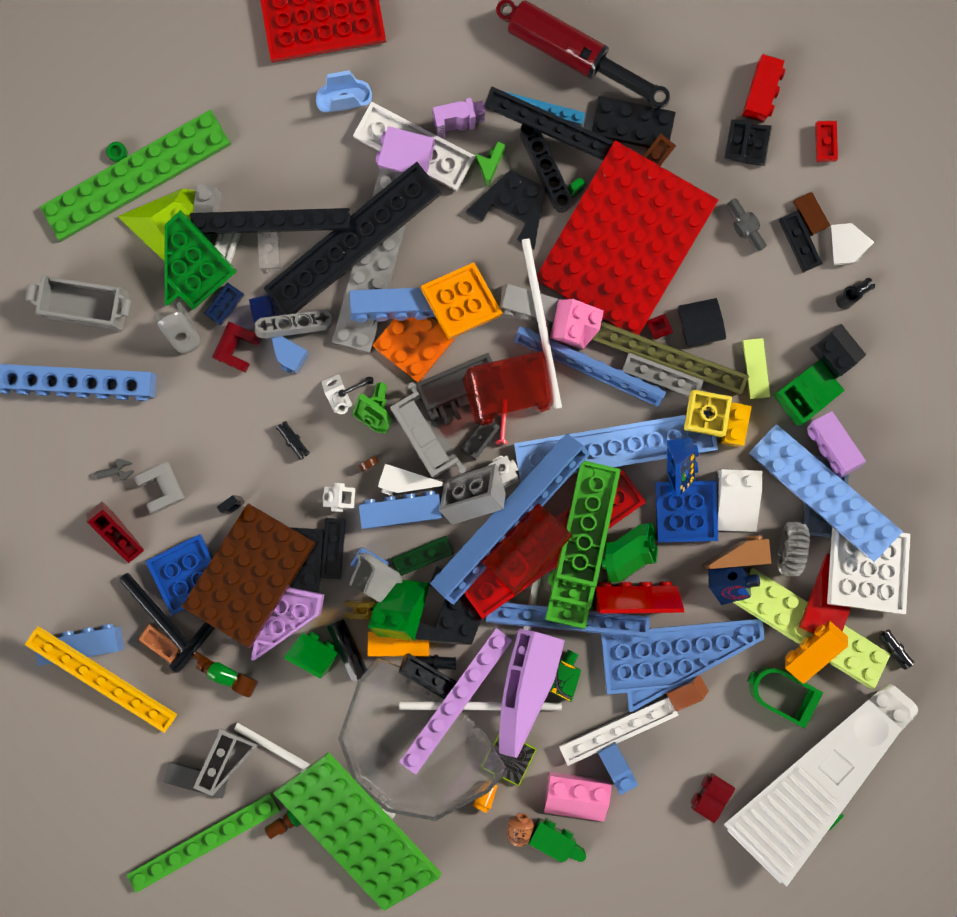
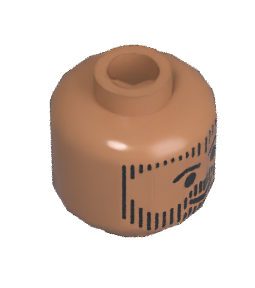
(520, 830)

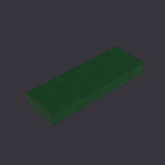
(422, 556)

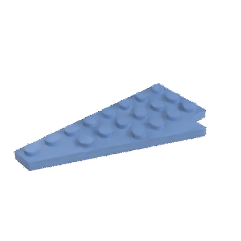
(671, 656)

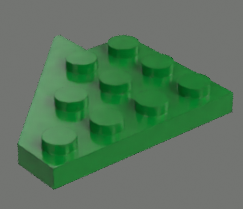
(192, 263)

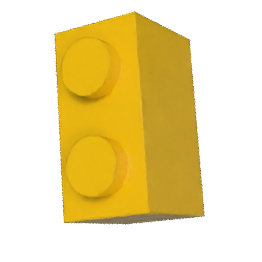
(737, 425)

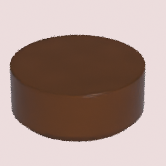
(368, 463)

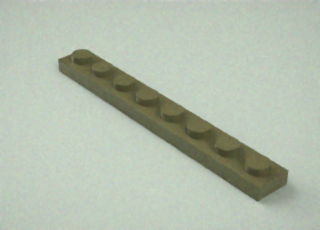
(671, 357)

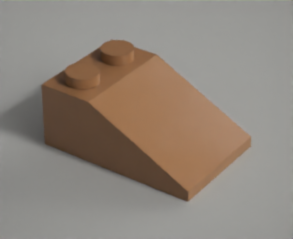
(744, 553)

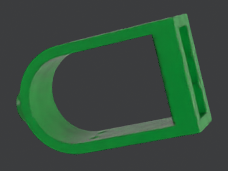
(807, 706)

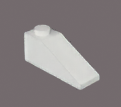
(402, 481)

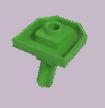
(372, 410)

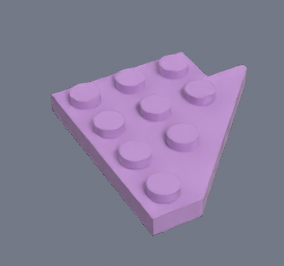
(291, 614)

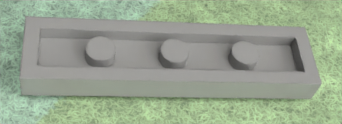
(661, 375)

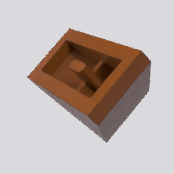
(688, 693)

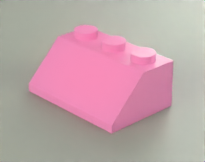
(577, 796)

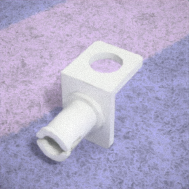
(339, 404)

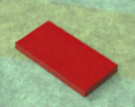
(817, 609)

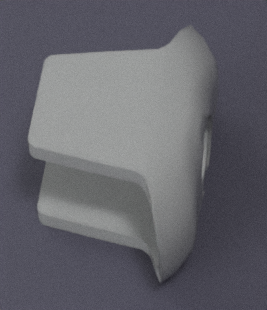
(179, 323)
(374, 577)

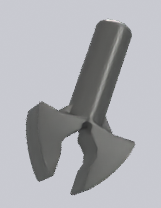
(115, 471)

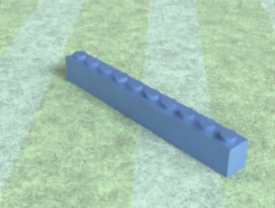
(535, 489)

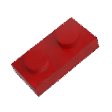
(826, 141)

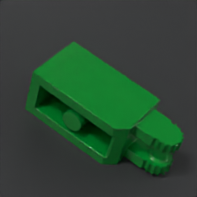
(556, 842)

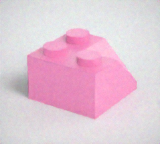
(575, 323)

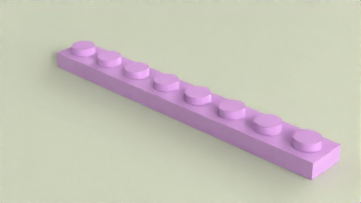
(455, 701)

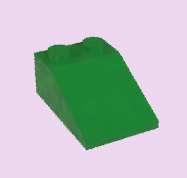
(400, 611)
(312, 654)

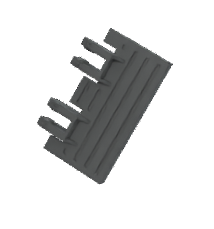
(446, 388)

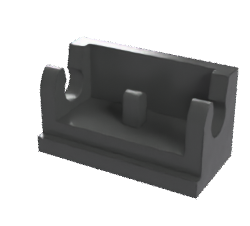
(479, 439)

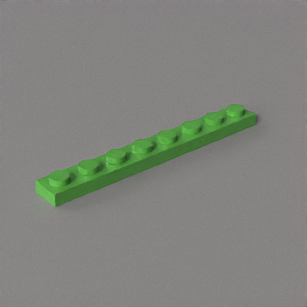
(203, 842)

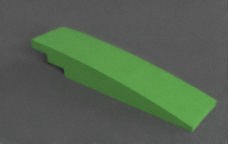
(583, 553)

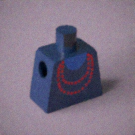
(731, 584)

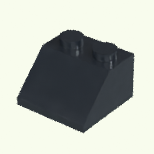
(838, 351)

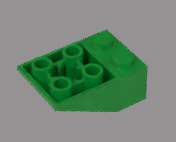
(808, 393)

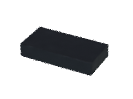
(231, 504)

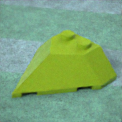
(150, 219)

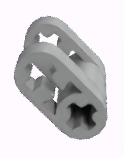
(168, 483)

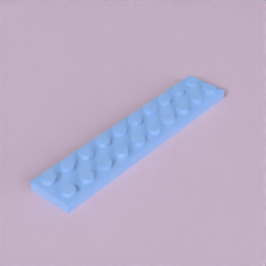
(618, 444)

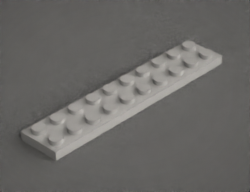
(370, 273)

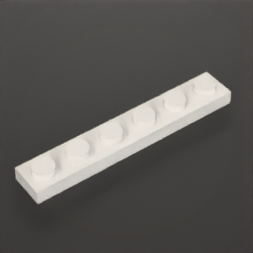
(618, 730)

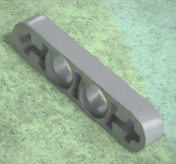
(292, 321)

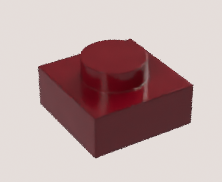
(659, 326)

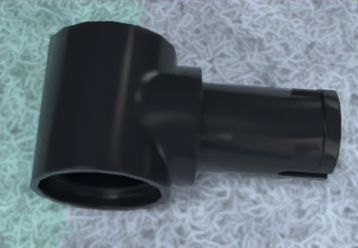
(854, 293)

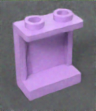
(403, 149)

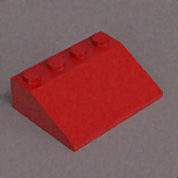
(637, 599)

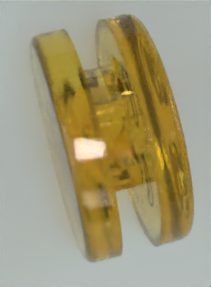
(361, 609)

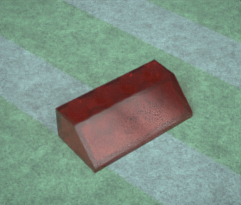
(527, 549)

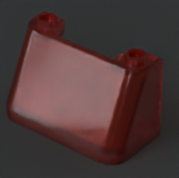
(508, 387)

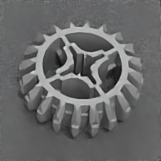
(793, 549)

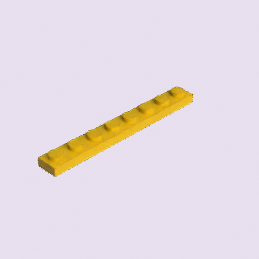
(100, 679)

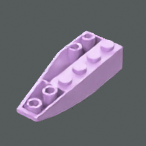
(527, 686)

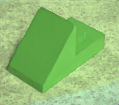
(489, 166)

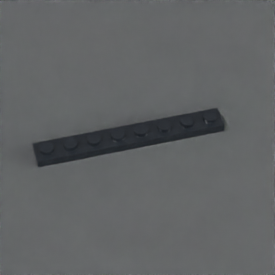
(547, 123)
(272, 221)

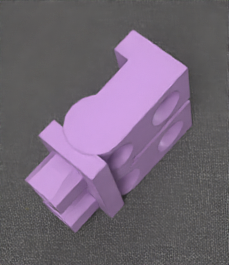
(457, 116)

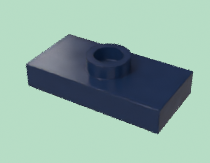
(224, 304)

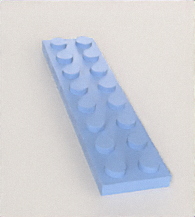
(825, 493)

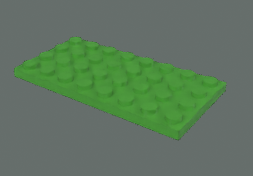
(357, 832)

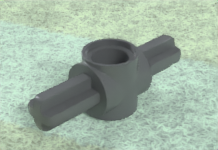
(746, 225)

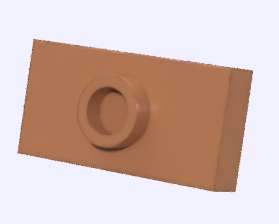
(159, 643)

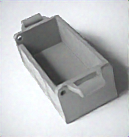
(80, 302)
(425, 435)

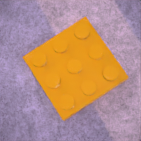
(461, 301)

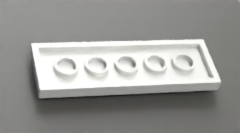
(448, 161)

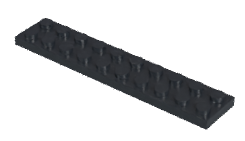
(345, 248)

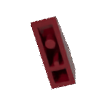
(114, 532)

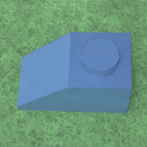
(289, 354)
(617, 768)

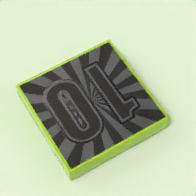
(518, 766)

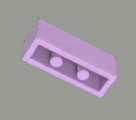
(835, 445)

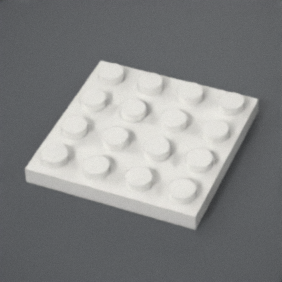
(869, 584)

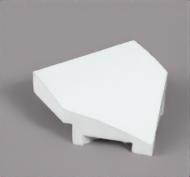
(848, 243)

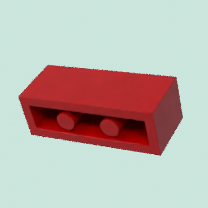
(764, 88)

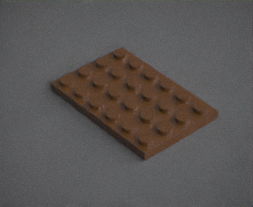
(248, 575)

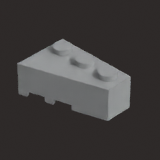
(519, 304)
(223, 759)

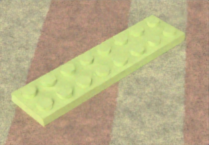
(784, 613)

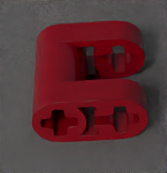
(229, 342)

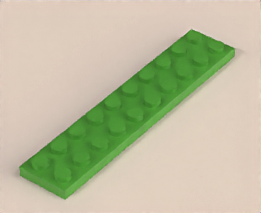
(135, 175)

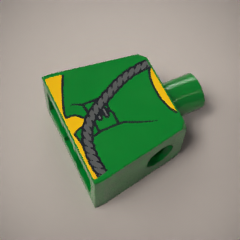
(566, 676)

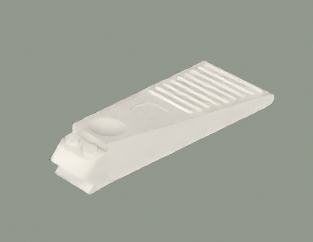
(804, 802)

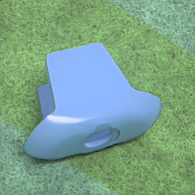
(329, 96)

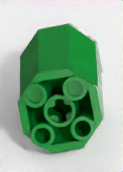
(630, 553)

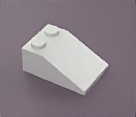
(738, 499)

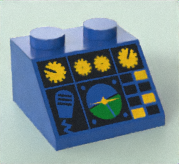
(681, 464)

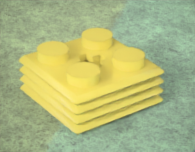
(717, 404)

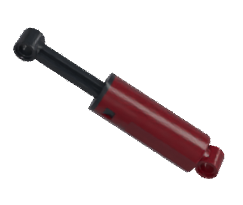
(573, 47)

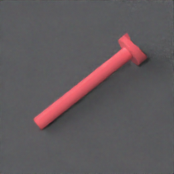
(502, 431)

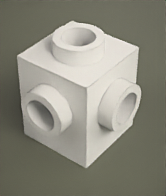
(507, 470)
(338, 497)

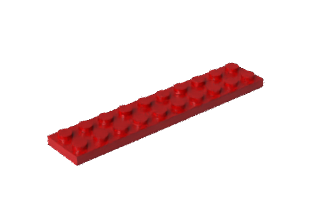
(490, 593)

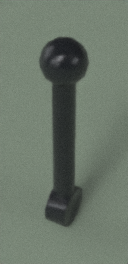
(369, 380)

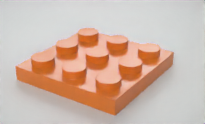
(413, 345)

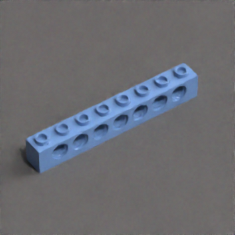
(145, 382)

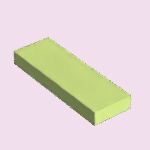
(756, 368)

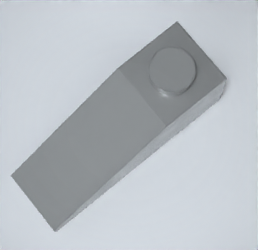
(207, 200)

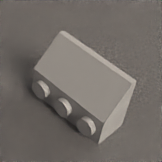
(472, 494)

